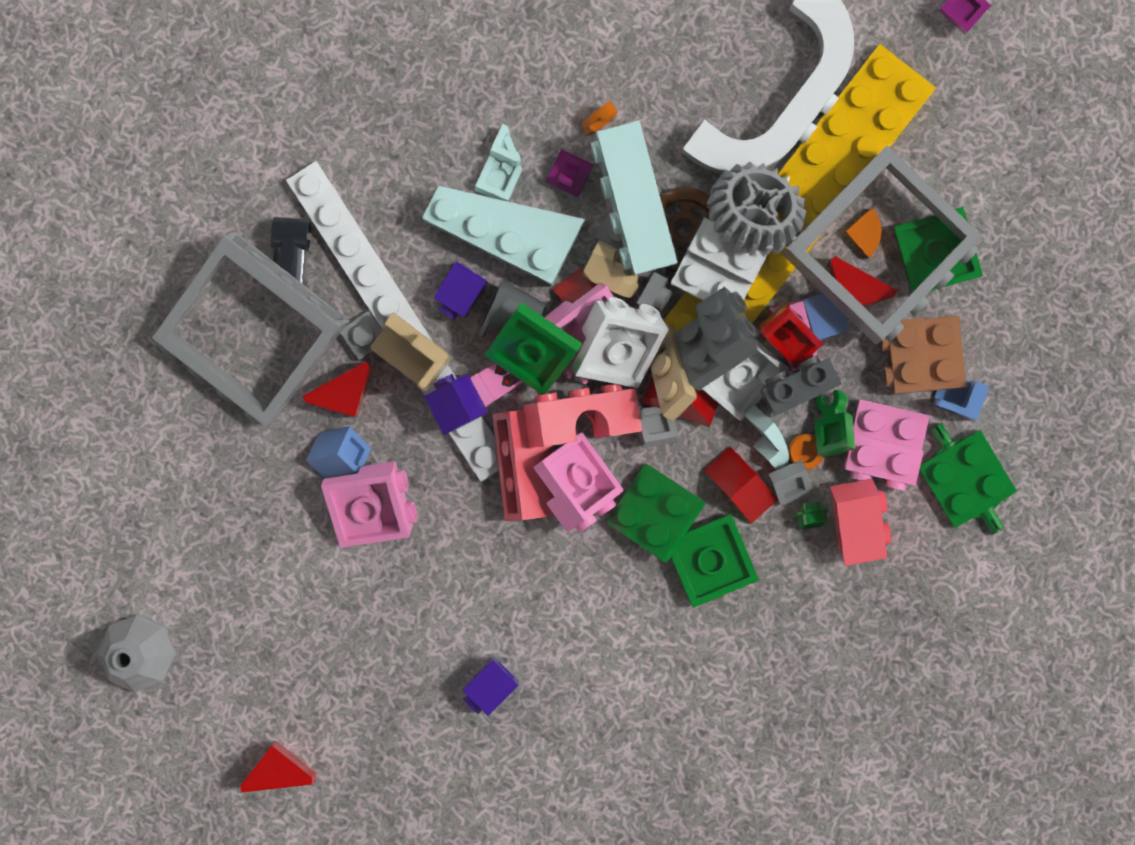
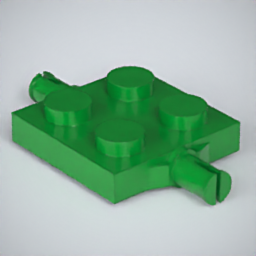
(967, 478)

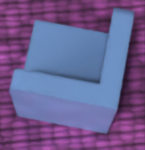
(825, 317)
(963, 401)
(338, 453)

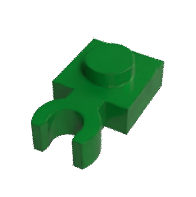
(835, 430)

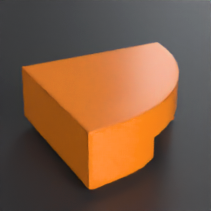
(602, 116)
(866, 233)

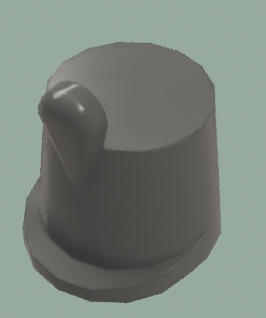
(503, 306)

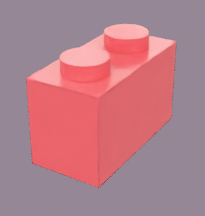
(860, 522)

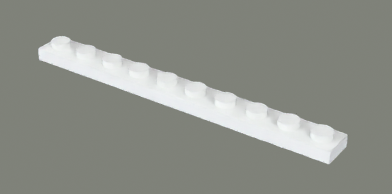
(380, 292)

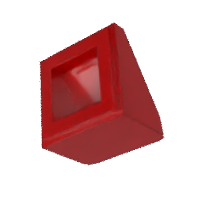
(573, 287)

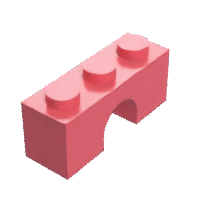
(554, 420)

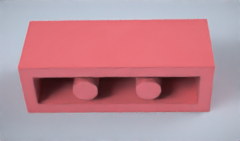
(521, 486)

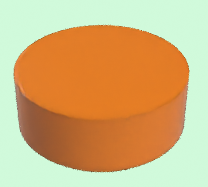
(804, 448)

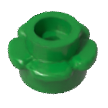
(811, 515)

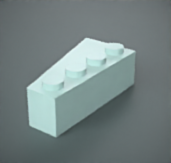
(634, 198)
(514, 233)

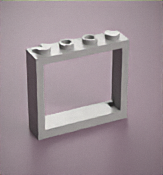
(282, 285)
(916, 301)

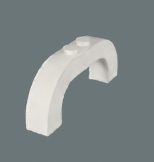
(835, 35)

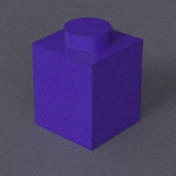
(459, 291)
(455, 403)
(489, 687)

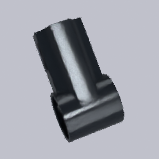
(290, 244)

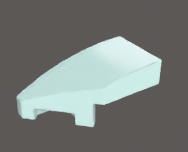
(501, 169)
(772, 444)

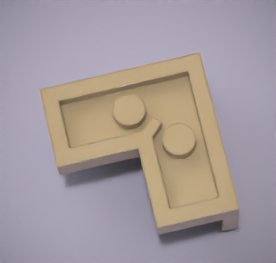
(411, 352)

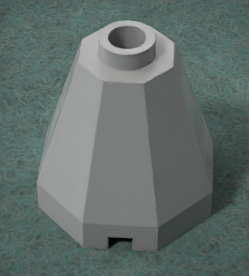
(136, 653)

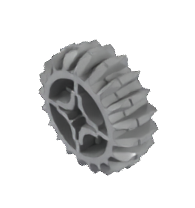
(754, 219)

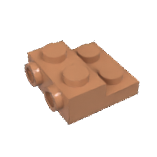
(926, 356)

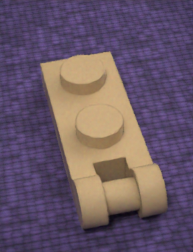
(671, 378)

